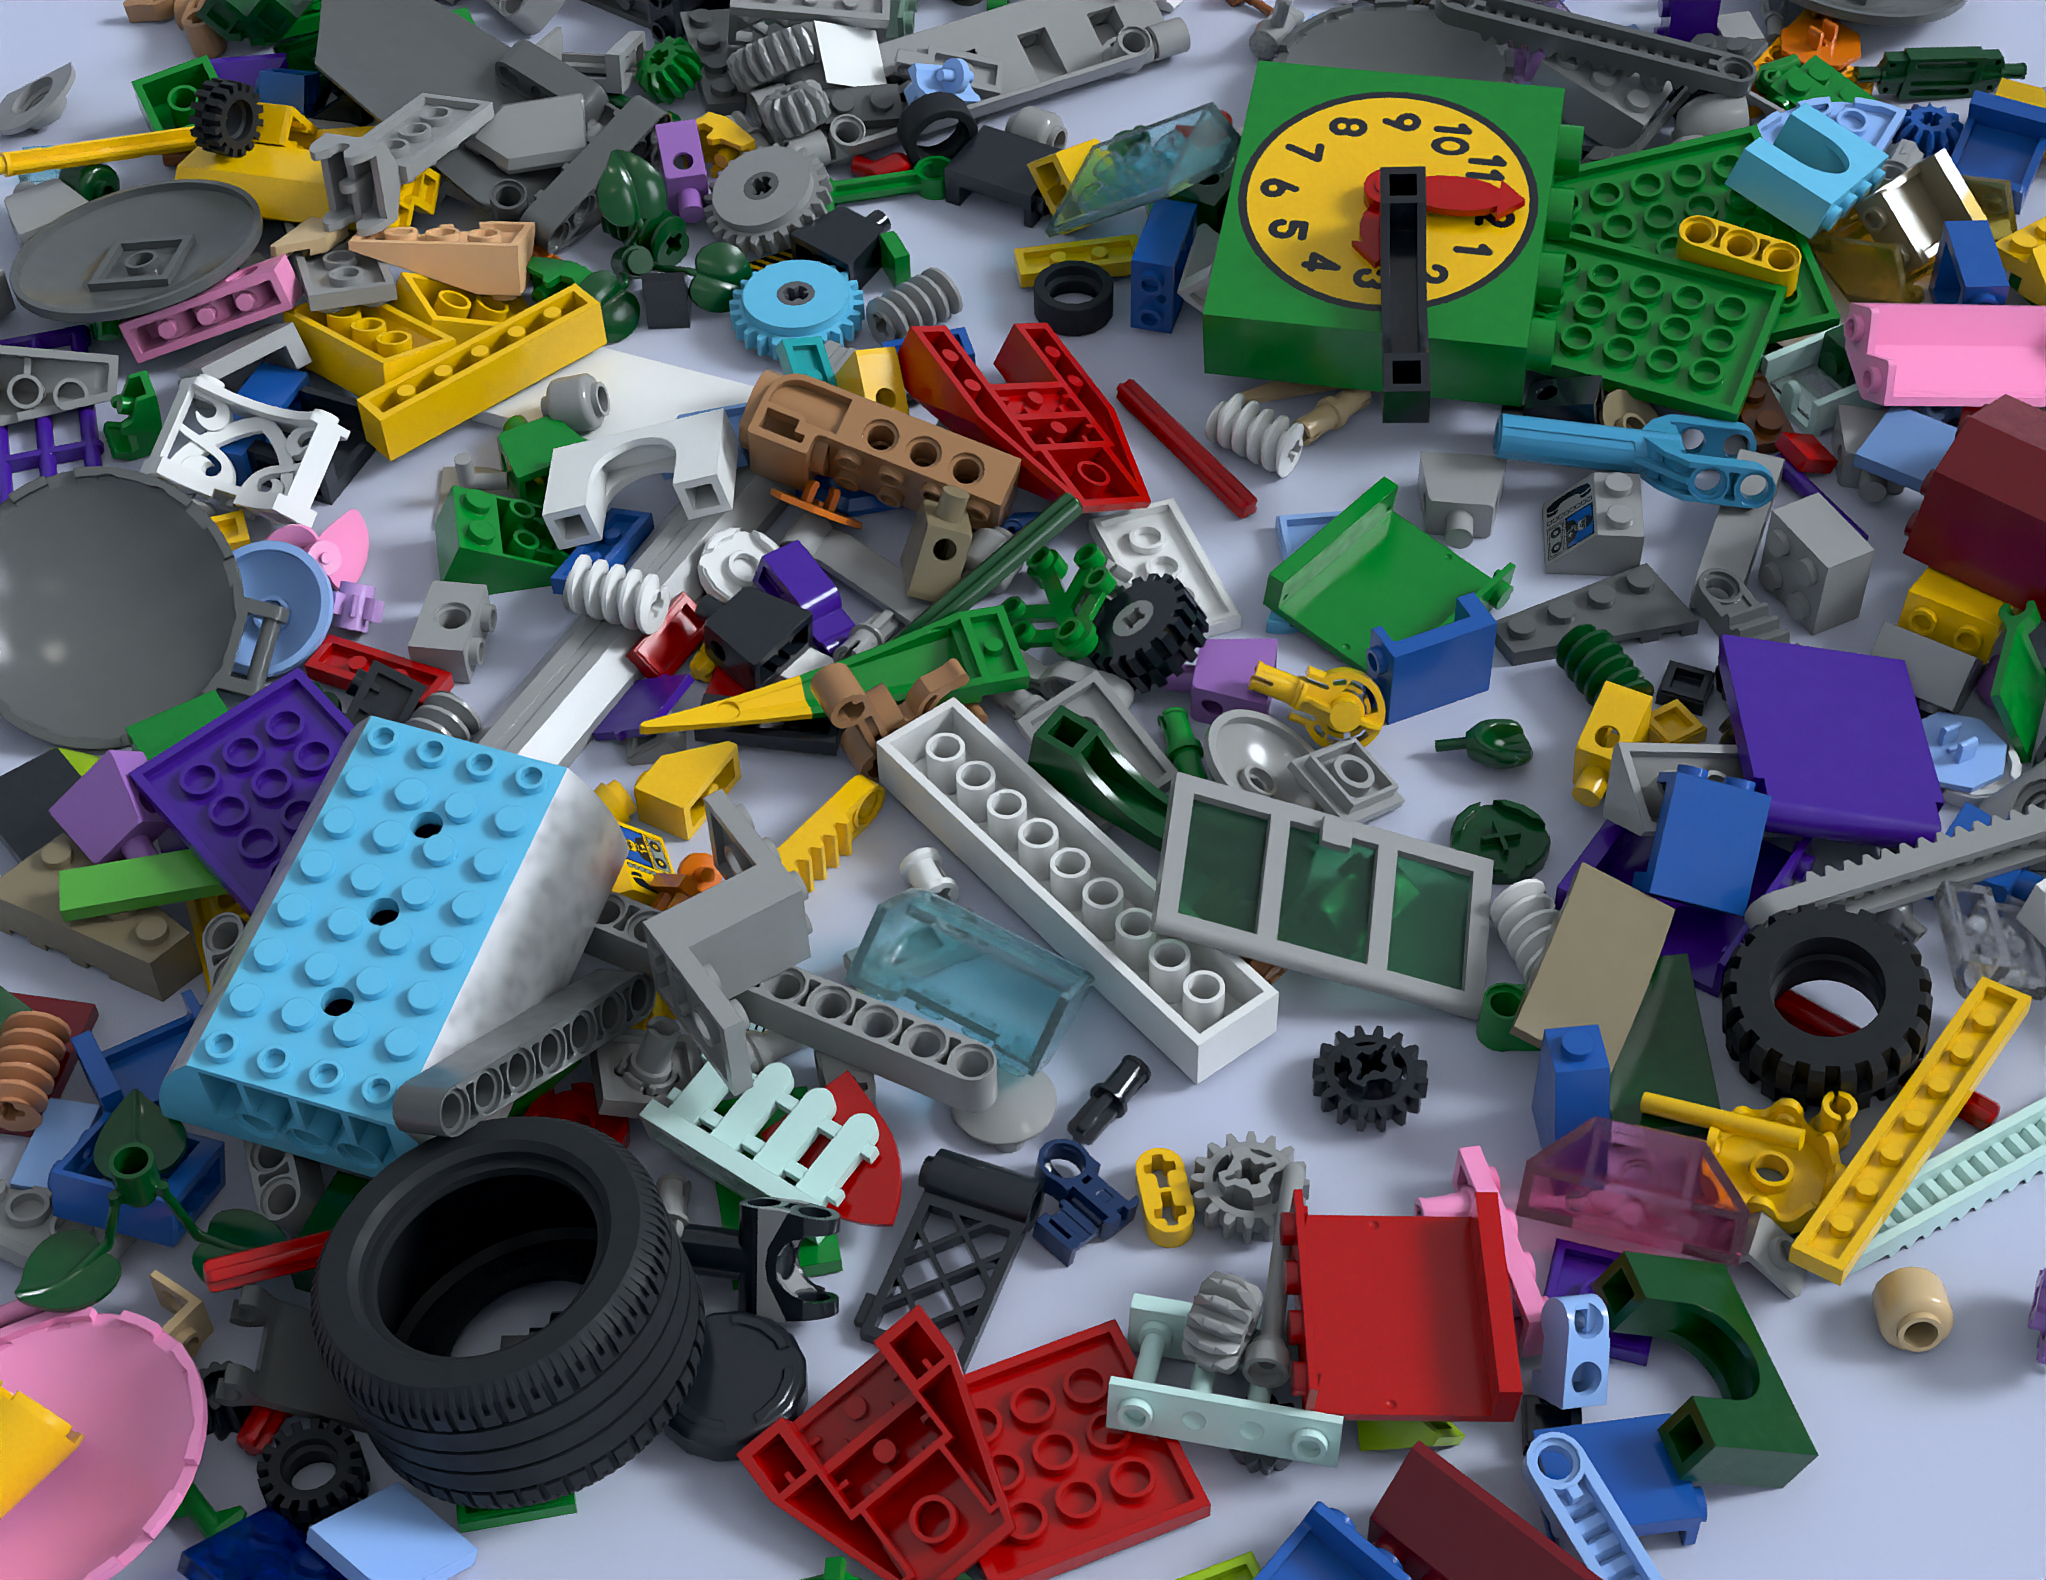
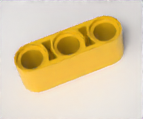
(1738, 251)

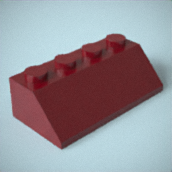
(1456, 1530)

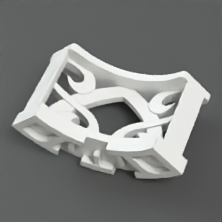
(288, 499)

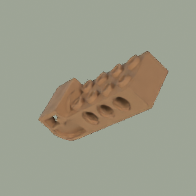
(813, 428)

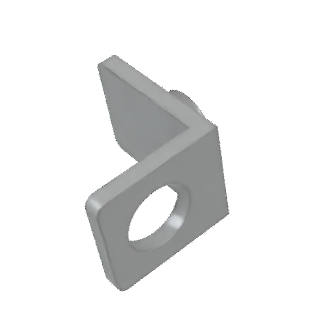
(1768, 1250)

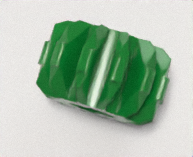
(669, 70)

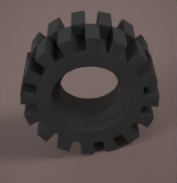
(220, 100)
(307, 1448)

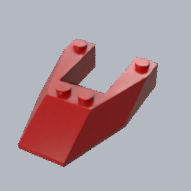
(1042, 414)

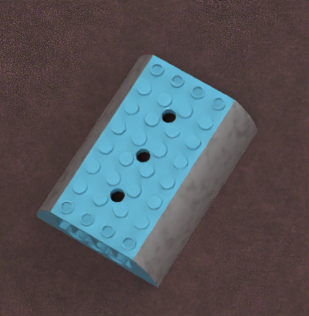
(484, 930)

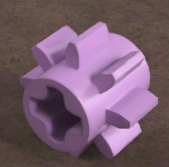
(356, 607)

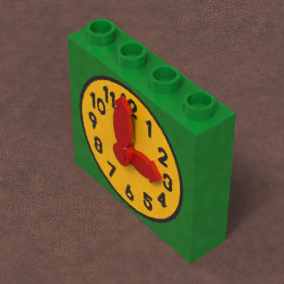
(1301, 228)

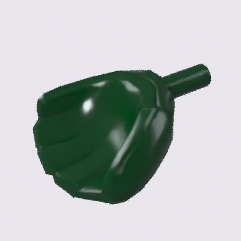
(1492, 744)

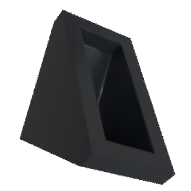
(667, 300)

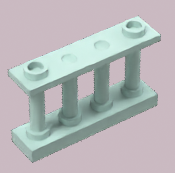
(1207, 1417)

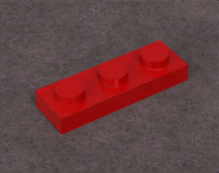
(339, 659)

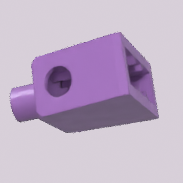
(683, 187)
(1222, 677)
(108, 812)

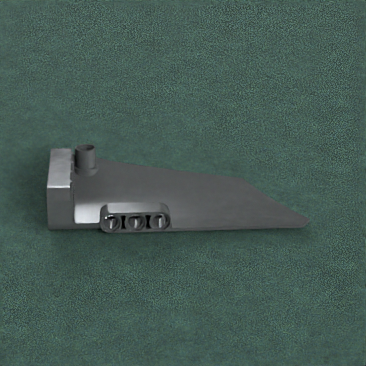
(402, 48)

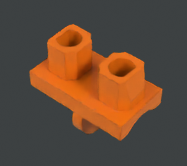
(693, 876)

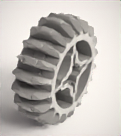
(774, 57)

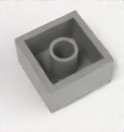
(1815, 563)

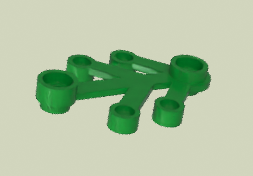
(1076, 633)

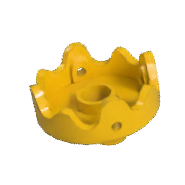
(1806, 1172)

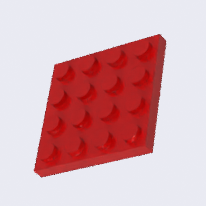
(1065, 1474)

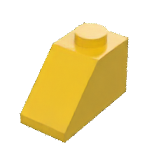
(675, 787)

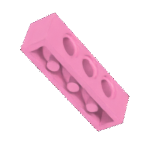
(228, 305)

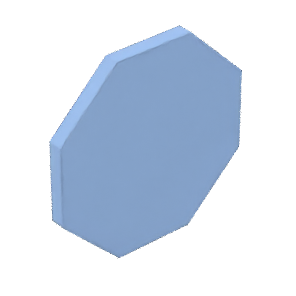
(1964, 751)

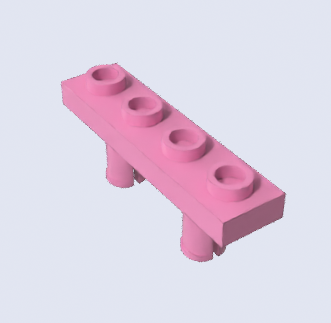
(1473, 1176)

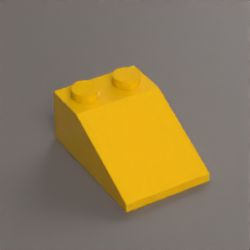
(452, 308)

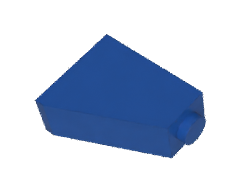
(1570, 1081)

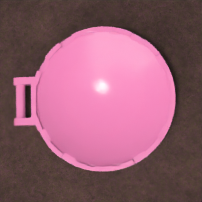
(143, 1440)

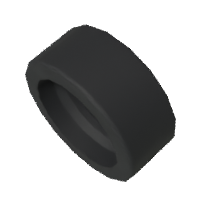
(925, 112)
(1074, 277)

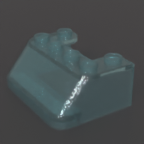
(972, 975)

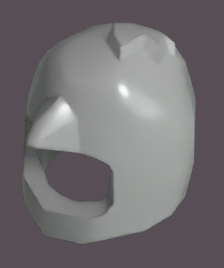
(1711, 115)

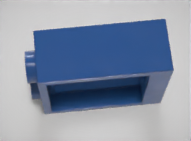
(1160, 265)
(1968, 266)
(83, 1198)

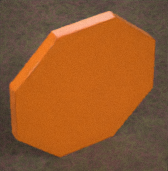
(1824, 38)
(816, 507)

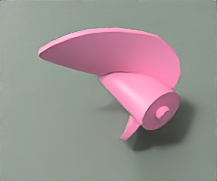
(339, 549)

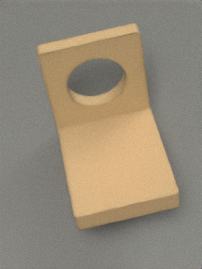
(191, 1321)

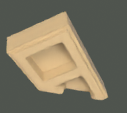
(310, 237)

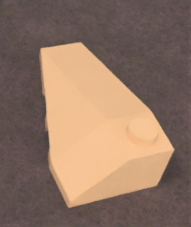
(478, 260)

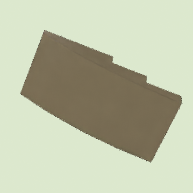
(1594, 961)

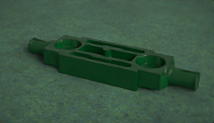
(1939, 72)

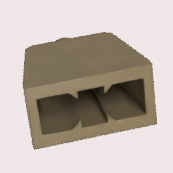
(937, 545)

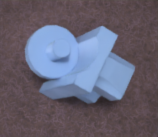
(951, 78)

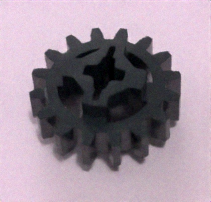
(1370, 1078)

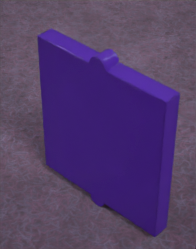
(642, 702)

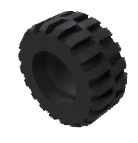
(1831, 948)

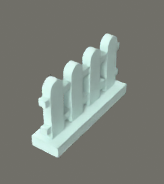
(721, 1151)

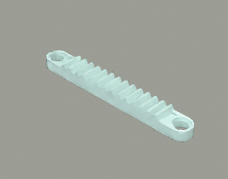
(1964, 1180)

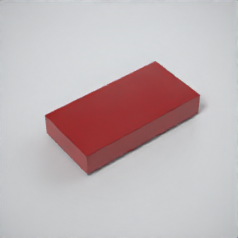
(672, 643)

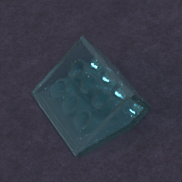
(1147, 166)

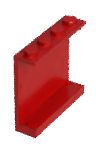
(1401, 1315)

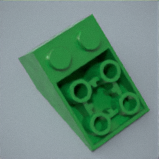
(495, 542)

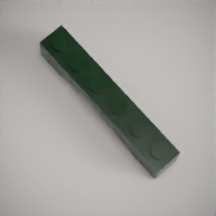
(1092, 772)

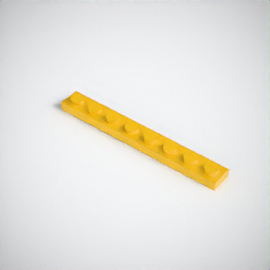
(1909, 1131)

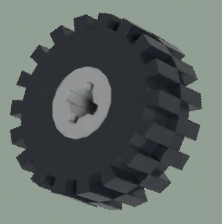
(1148, 631)

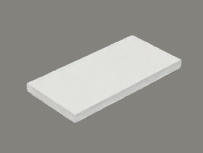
(638, 389)

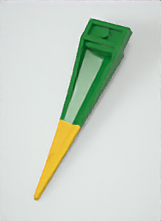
(975, 637)

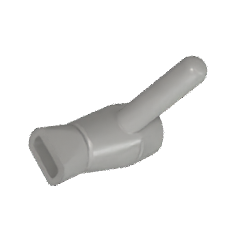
(1273, 29)

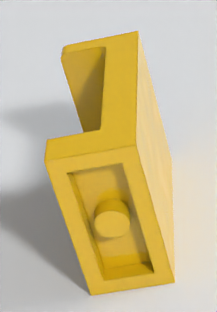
(1953, 614)

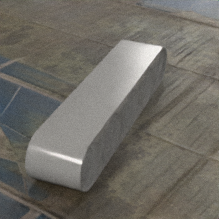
(1740, 530)

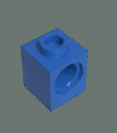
(288, 88)

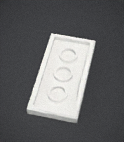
(1161, 543)

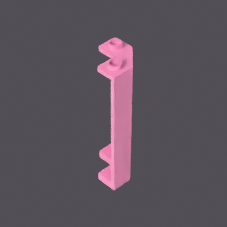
(1947, 353)

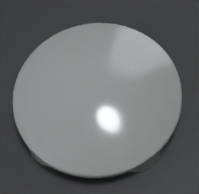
(1019, 1113)

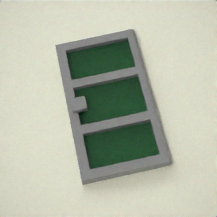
(1324, 896)

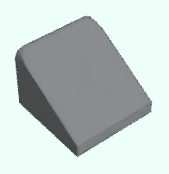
(649, 748)

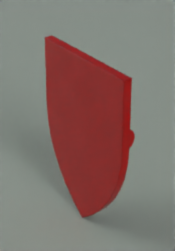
(873, 1188)

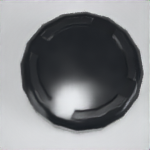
(743, 1385)

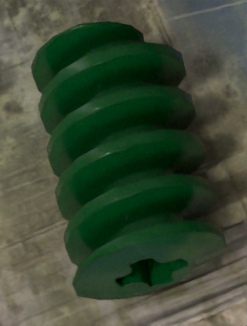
(662, 236)
(1594, 657)

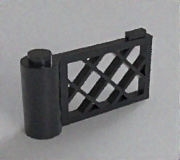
(971, 1194)

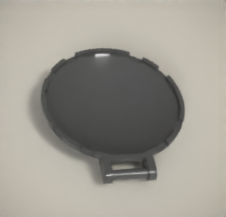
(117, 606)

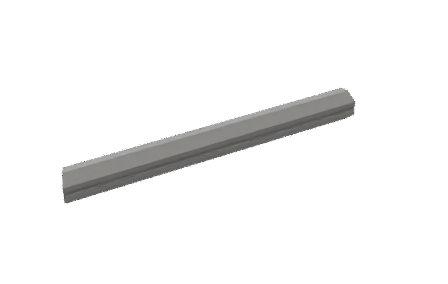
(587, 667)

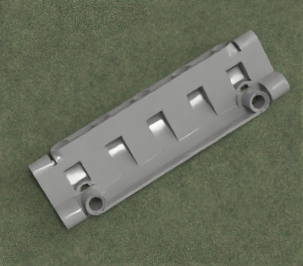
(1045, 52)

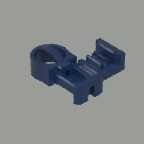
(1083, 1202)

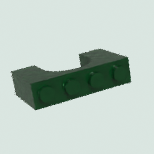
(1755, 1428)

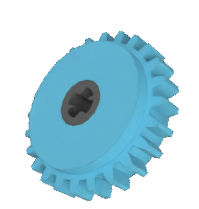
(796, 302)

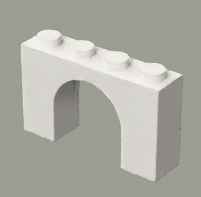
(590, 473)

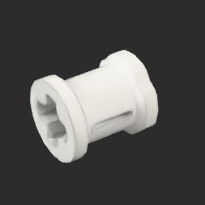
(924, 871)

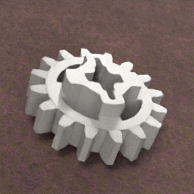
(1246, 1185)

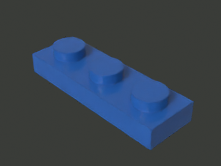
(621, 537)

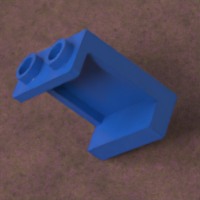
(2002, 142)
(1435, 664)
(1705, 842)
(136, 1062)
(1636, 1473)
(1330, 1549)

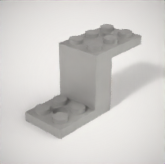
(729, 940)

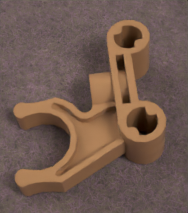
(200, 35)
(875, 713)

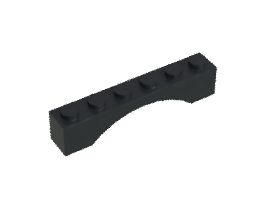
(1404, 295)

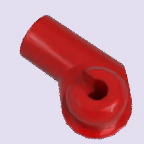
(891, 163)

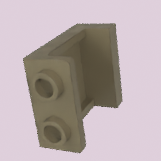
(1914, 208)

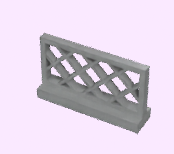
(787, 13)

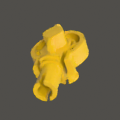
(1331, 705)

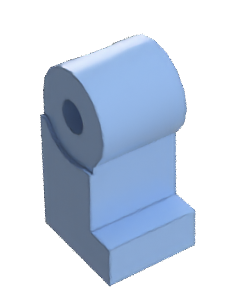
(1574, 1352)

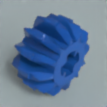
(1930, 129)

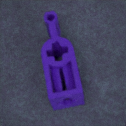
(798, 579)

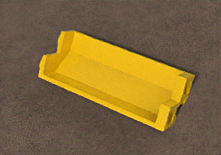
(293, 186)

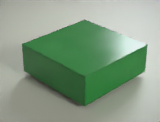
(895, 258)

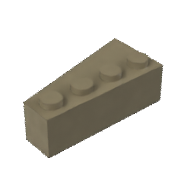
(134, 946)

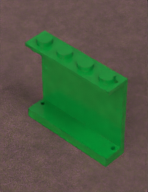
(1373, 573)

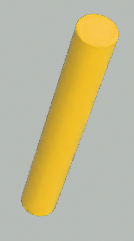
(1726, 1121)

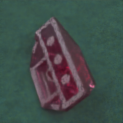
(1637, 1189)

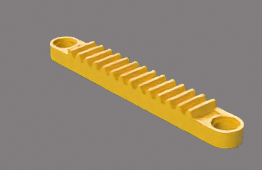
(818, 844)

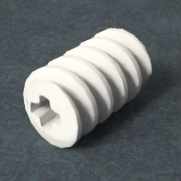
(1256, 434)
(616, 596)
(1523, 921)

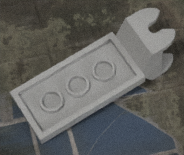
(368, 171)

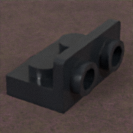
(382, 694)

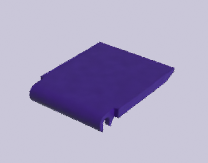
(1831, 742)

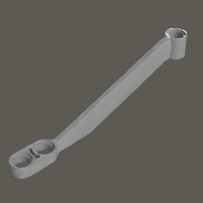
(885, 587)

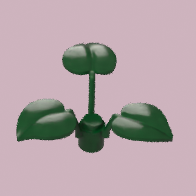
(625, 196)
(131, 1151)

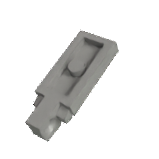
(987, 70)

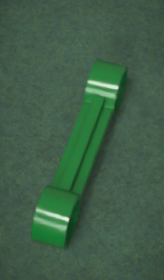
(925, 180)

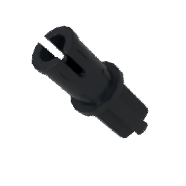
(1109, 1100)

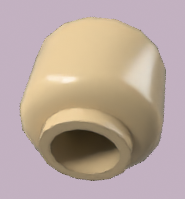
(1912, 1309)

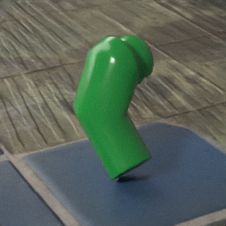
(1771, 71)

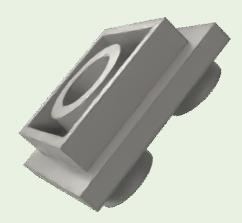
(1347, 781)

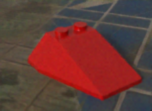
(891, 1462)

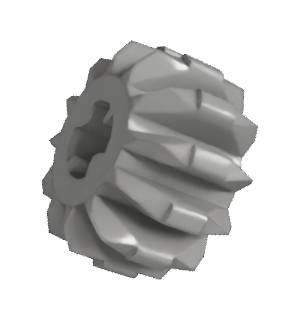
(795, 109)
(1222, 1322)

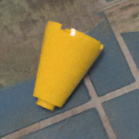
(30, 1446)

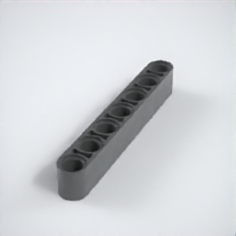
(523, 1053)

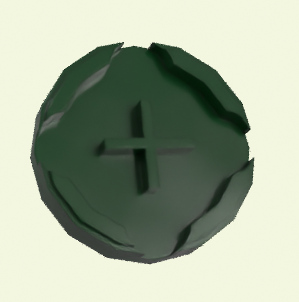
(1505, 833)

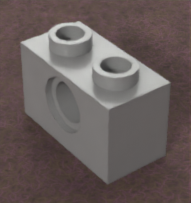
(453, 628)

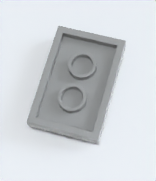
(1100, 705)

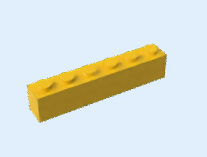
(482, 372)

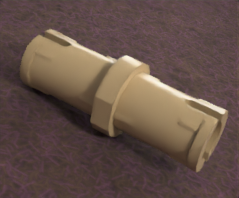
(1332, 413)

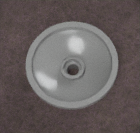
(1253, 755)

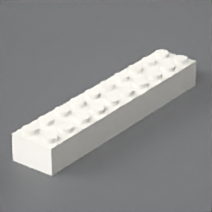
(1074, 888)

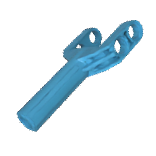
(1652, 452)

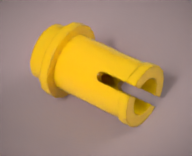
(1836, 1117)

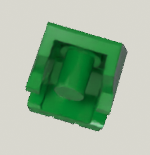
(553, 276)
(140, 430)

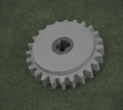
(767, 198)

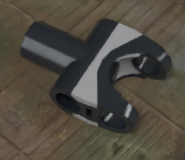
(766, 1257)

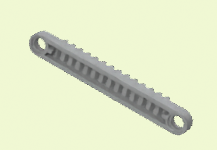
(1917, 870)

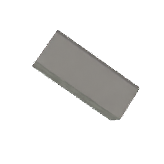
(1633, 790)

